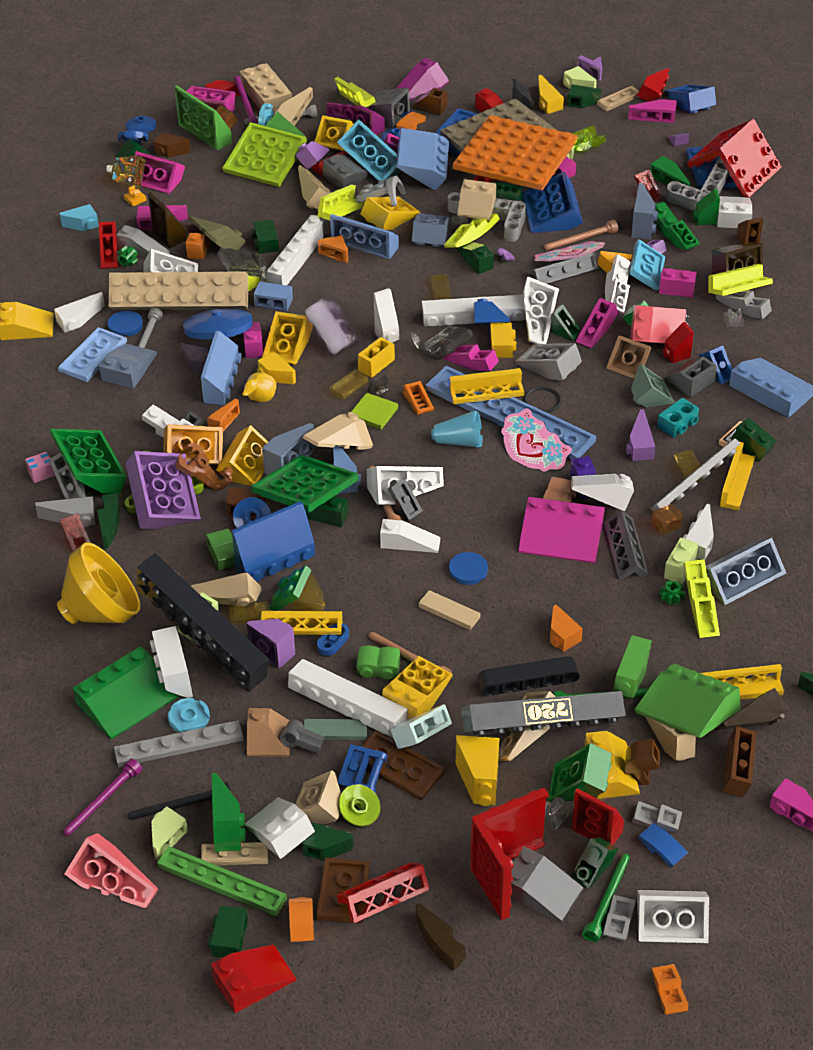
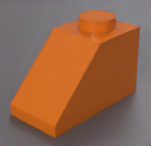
(197, 245)
(564, 630)

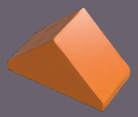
(334, 248)

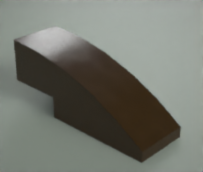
(440, 937)

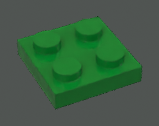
(290, 588)

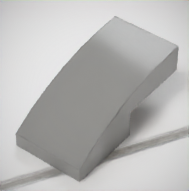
(664, 817)
(619, 918)

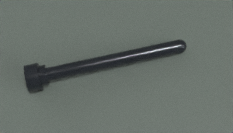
(172, 804)

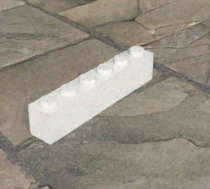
(297, 251)
(461, 310)
(346, 697)

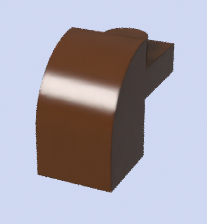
(642, 758)

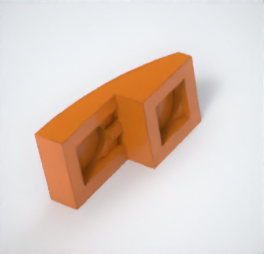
(410, 121)
(669, 989)

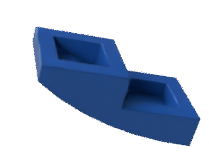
(663, 843)

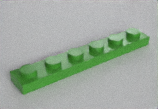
(222, 881)

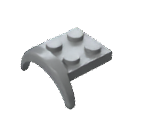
(383, 187)

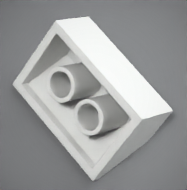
(171, 661)
(673, 916)

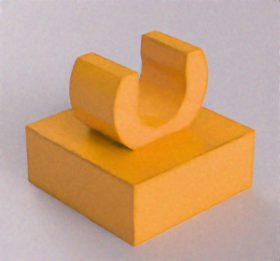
(134, 196)

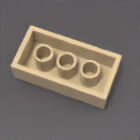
(264, 86)

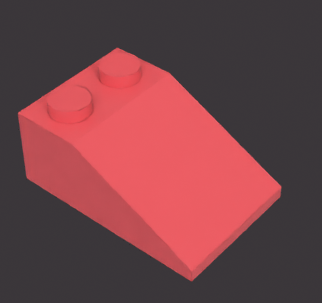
(655, 323)

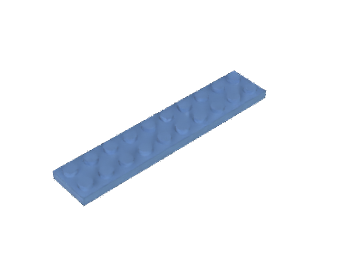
(499, 409)

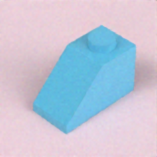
(80, 218)

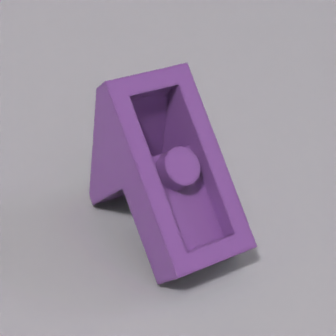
(593, 67)

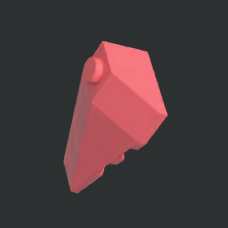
(106, 868)

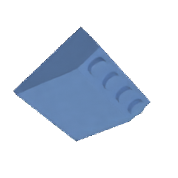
(423, 156)
(771, 386)

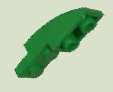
(673, 229)

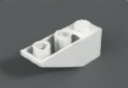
(702, 532)

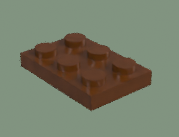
(338, 877)

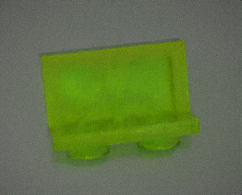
(588, 138)

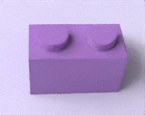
(273, 639)

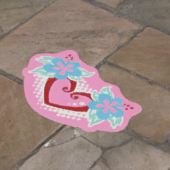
(570, 252)
(532, 444)

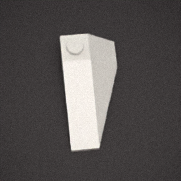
(539, 305)
(418, 478)

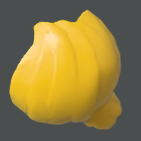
(260, 387)

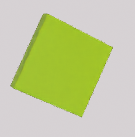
(375, 410)

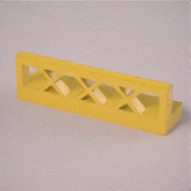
(485, 383)
(736, 479)
(308, 621)
(753, 686)

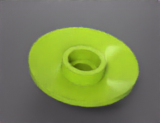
(363, 798)

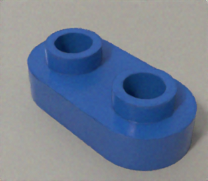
(332, 641)

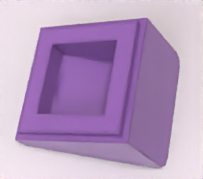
(679, 139)
(658, 245)

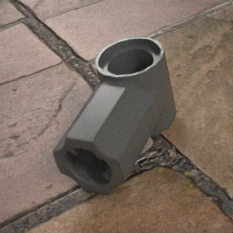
(296, 734)

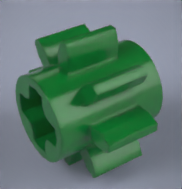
(127, 256)
(672, 592)

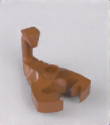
(200, 468)

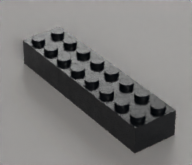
(202, 623)

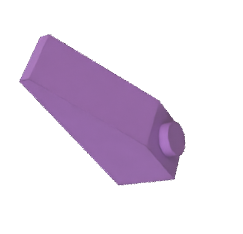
(641, 442)

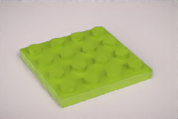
(264, 154)

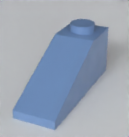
(342, 460)

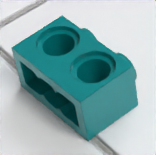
(678, 417)

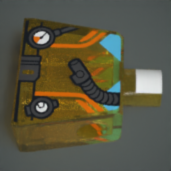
(127, 170)

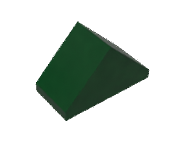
(130, 148)
(563, 324)

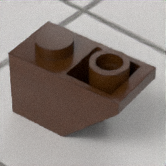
(432, 101)

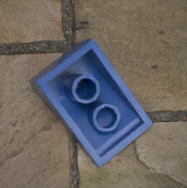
(692, 97)

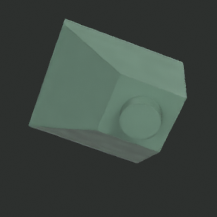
(650, 389)

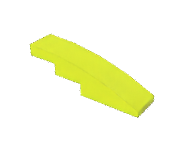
(469, 232)
(701, 598)

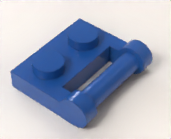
(356, 764)

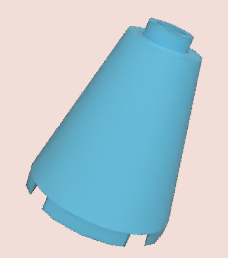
(459, 431)

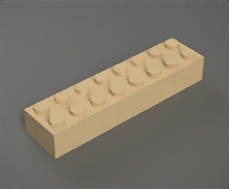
(178, 290)

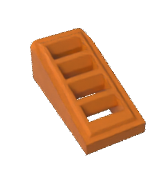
(415, 387)
(224, 416)

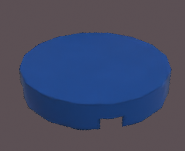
(133, 135)
(125, 323)
(468, 568)

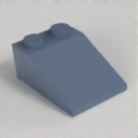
(644, 215)
(430, 229)
(126, 365)
(286, 448)

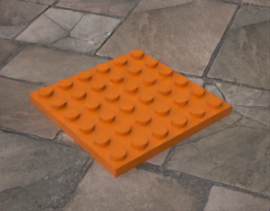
(515, 152)

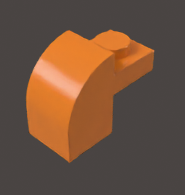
(301, 919)

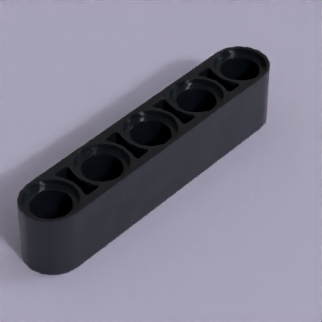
(528, 675)

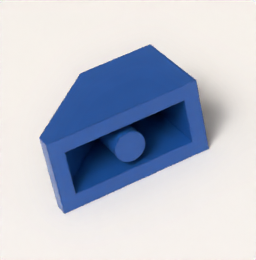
(487, 312)
(719, 357)

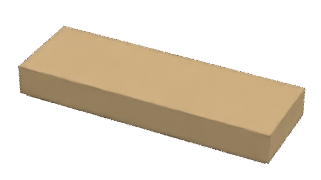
(618, 98)
(449, 610)
(250, 854)

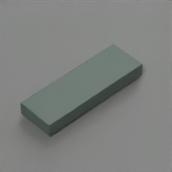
(337, 728)

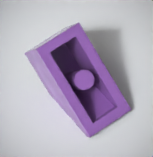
(311, 153)

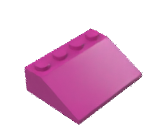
(561, 530)

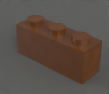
(739, 761)

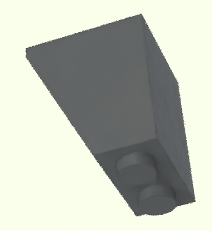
(391, 104)

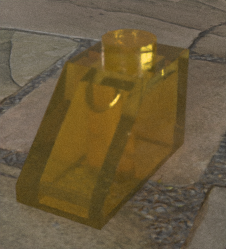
(311, 597)

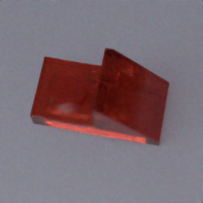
(646, 178)
(74, 531)

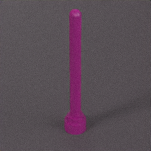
(252, 118)
(130, 769)

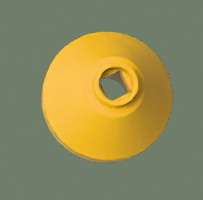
(96, 589)

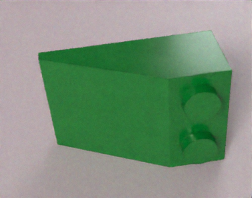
(583, 770)
(226, 818)

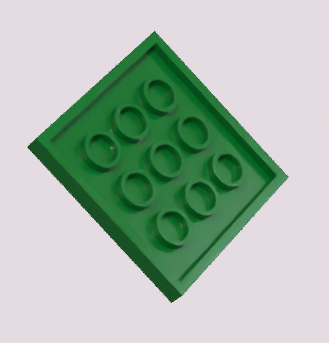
(305, 481)

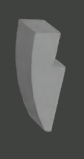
(749, 305)

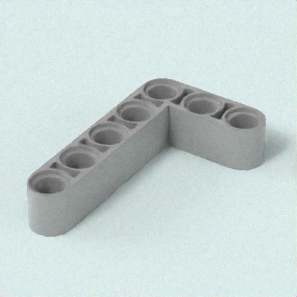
(688, 196)
(508, 210)

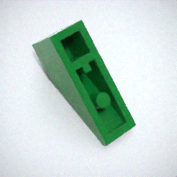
(667, 171)

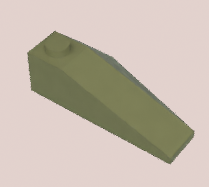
(219, 233)

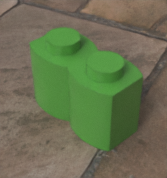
(221, 548)
(378, 662)

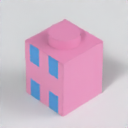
(39, 467)

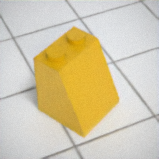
(478, 766)

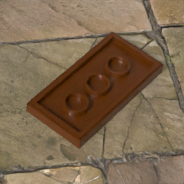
(404, 766)

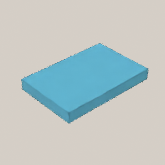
(647, 265)

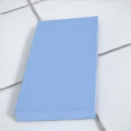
(88, 356)

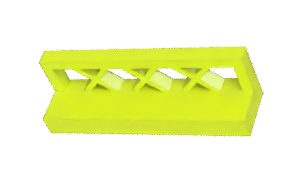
(354, 93)
(341, 205)
(737, 280)

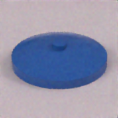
(226, 320)

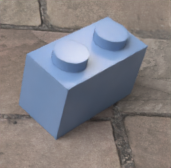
(273, 296)

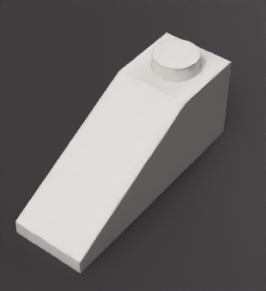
(78, 312)
(385, 316)
(404, 536)

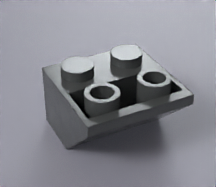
(693, 376)

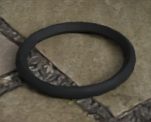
(547, 389)

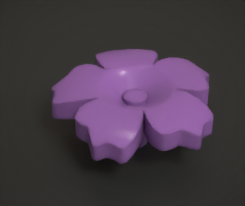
(505, 254)

